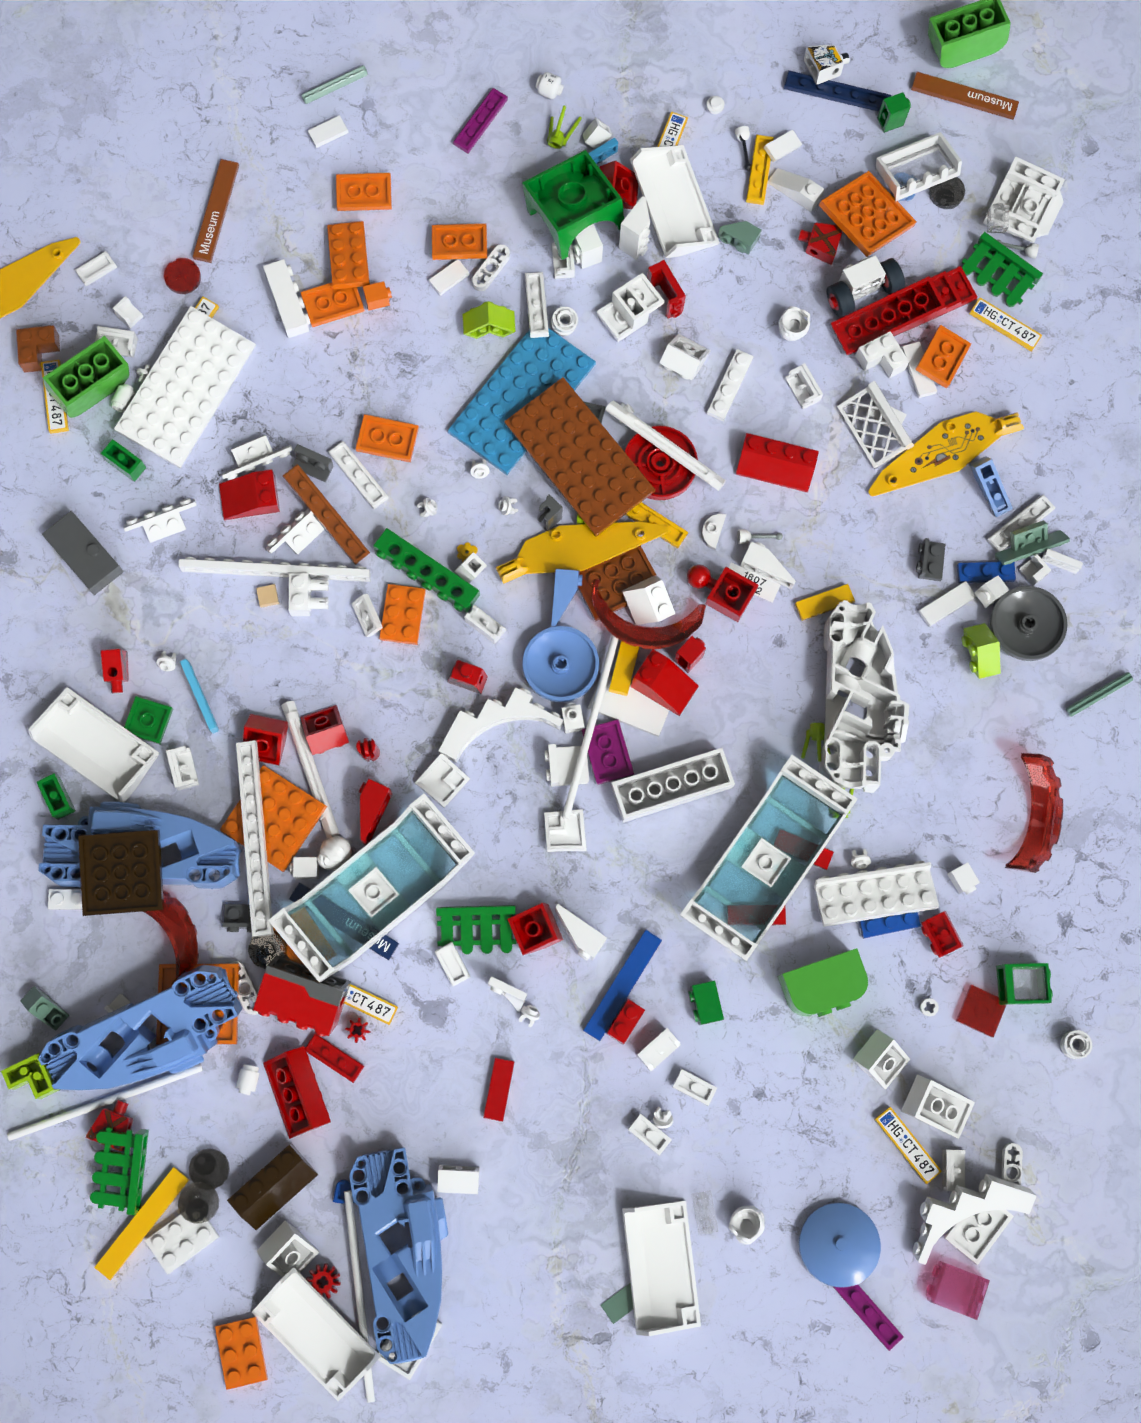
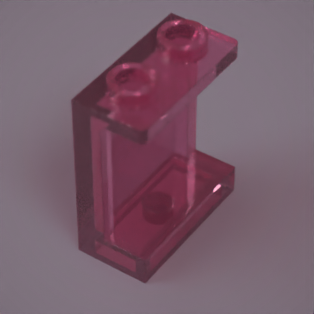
(957, 1290)

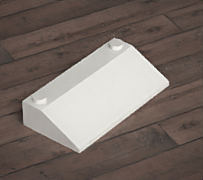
(674, 200)
(93, 745)
(661, 1268)
(316, 1334)

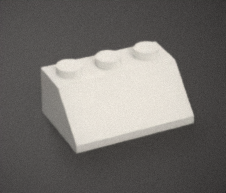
(635, 230)

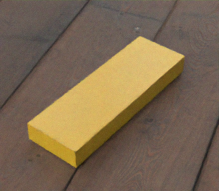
(823, 602)
(623, 669)

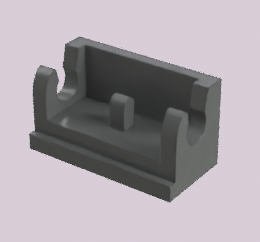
(552, 512)

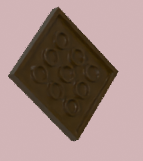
(121, 872)

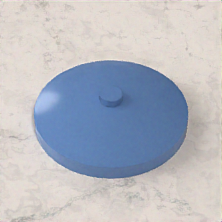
(560, 664)
(839, 1245)

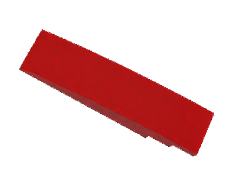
(905, 309)

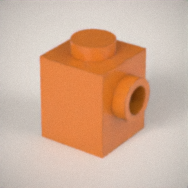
(377, 295)

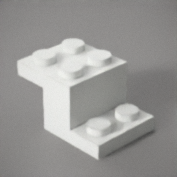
(630, 307)

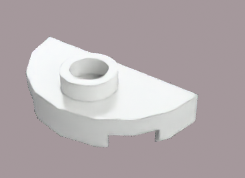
(712, 530)

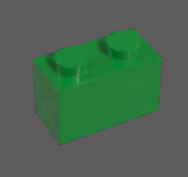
(894, 112)
(123, 460)
(56, 796)
(706, 1003)

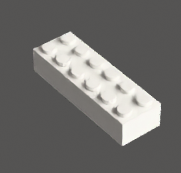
(672, 785)

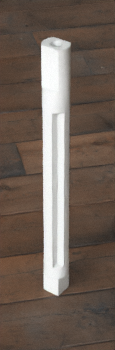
(665, 445)
(311, 772)

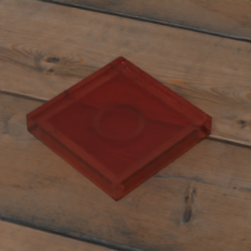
(981, 1011)

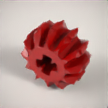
(331, 1279)

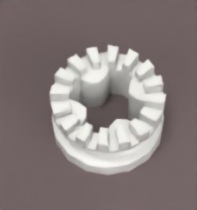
(934, 1009)

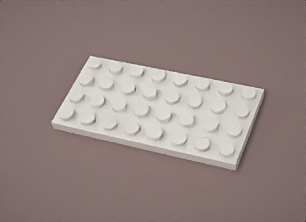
(185, 387)

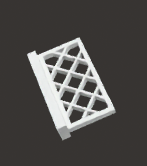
(890, 418)

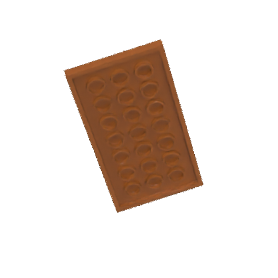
(579, 456)

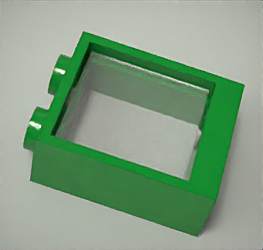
(1024, 984)

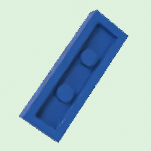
(985, 571)
(889, 924)

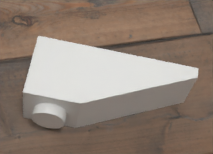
(797, 188)
(764, 563)

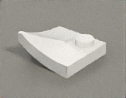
(442, 780)
(565, 833)
(514, 995)

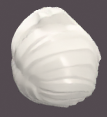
(793, 324)
(334, 852)
(747, 1224)

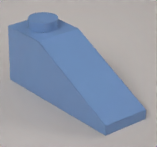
(991, 485)
(565, 588)

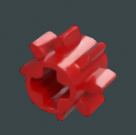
(352, 1030)

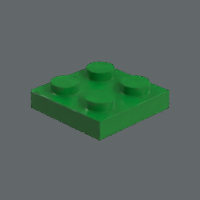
(148, 720)

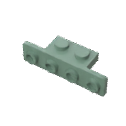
(1030, 541)

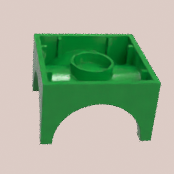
(572, 199)

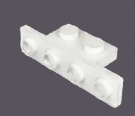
(252, 454)
(162, 523)
(298, 534)

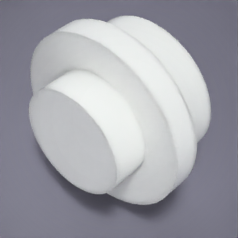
(715, 104)

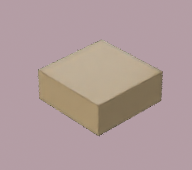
(267, 595)

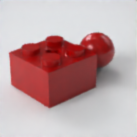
(728, 582)

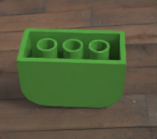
(969, 32)
(87, 377)
(825, 984)

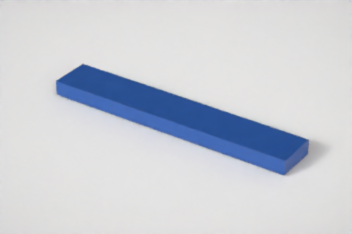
(622, 985)

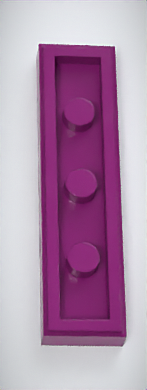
(480, 120)
(871, 1315)

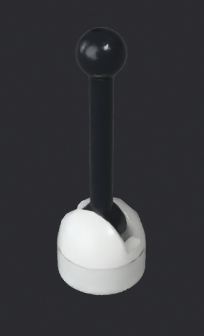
(742, 134)

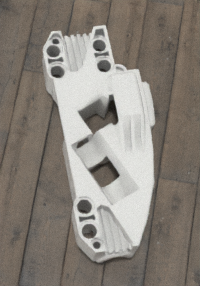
(875, 689)

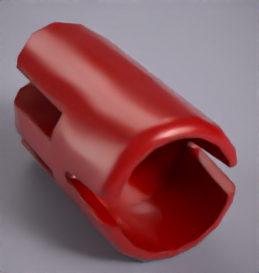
(368, 749)

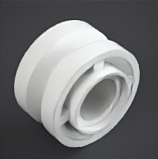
(564, 313)
(1084, 1041)

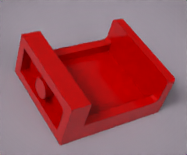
(661, 275)

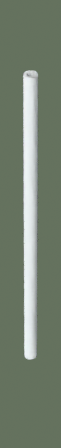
(590, 727)
(103, 1102)
(358, 1286)

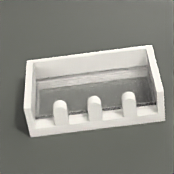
(919, 166)

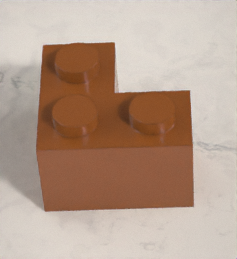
(34, 342)

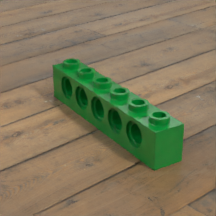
(390, 540)

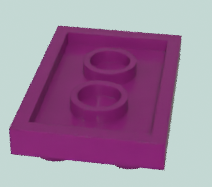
(609, 753)

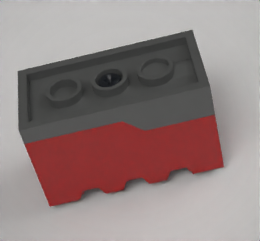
(298, 997)

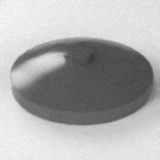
(1029, 623)

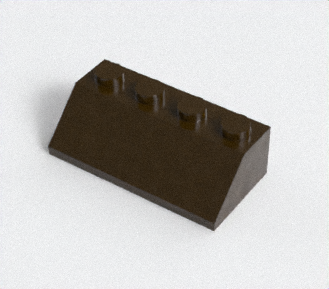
(272, 1187)

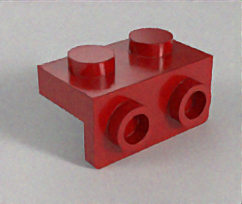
(941, 934)

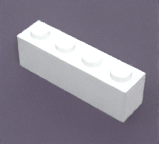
(286, 298)

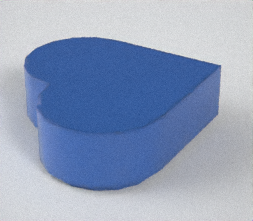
(341, 1186)

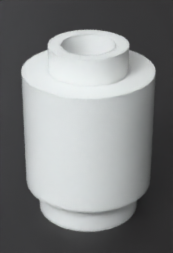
(122, 397)
(247, 1079)

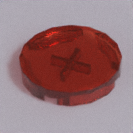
(182, 276)

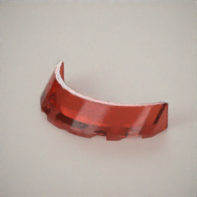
(644, 636)
(1045, 814)
(181, 932)

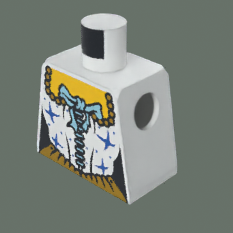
(824, 62)

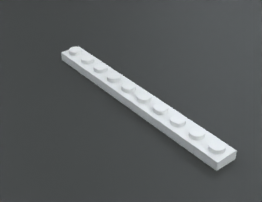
(266, 568)
(254, 838)

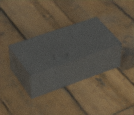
(82, 553)

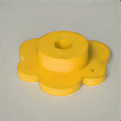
(466, 547)

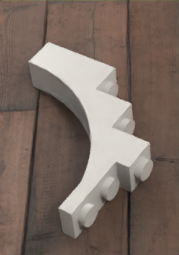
(467, 727)
(941, 1216)

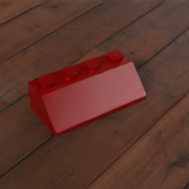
(777, 462)
(296, 1092)

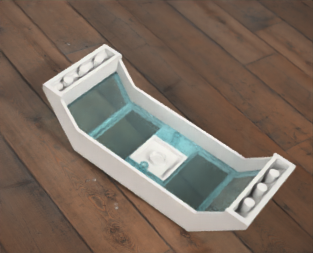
(769, 858)
(373, 890)

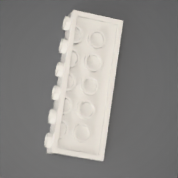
(875, 893)

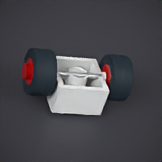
(863, 280)

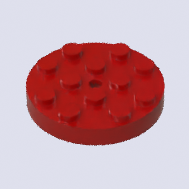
(672, 477)

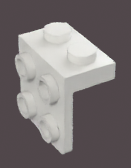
(562, 765)

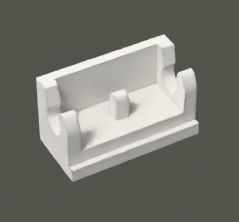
(563, 268)
(123, 340)
(804, 386)
(484, 624)
(182, 768)
(658, 1049)
(953, 1169)
(458, 1179)

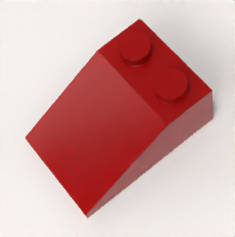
(249, 495)
(664, 682)
(373, 803)

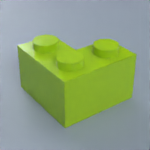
(488, 319)
(983, 649)
(30, 1072)

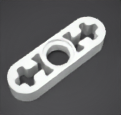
(490, 276)
(246, 1003)
(1005, 1156)

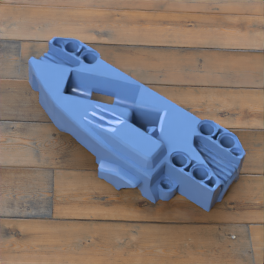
(201, 846)
(174, 1007)
(419, 1263)

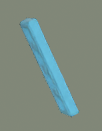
(199, 695)

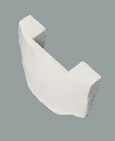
(1032, 199)

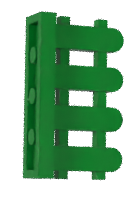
(1001, 254)
(485, 923)
(126, 1160)

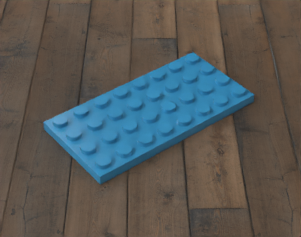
(520, 378)

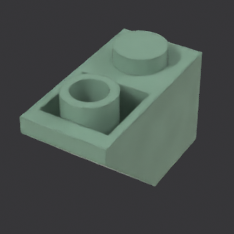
(740, 235)
(44, 1008)

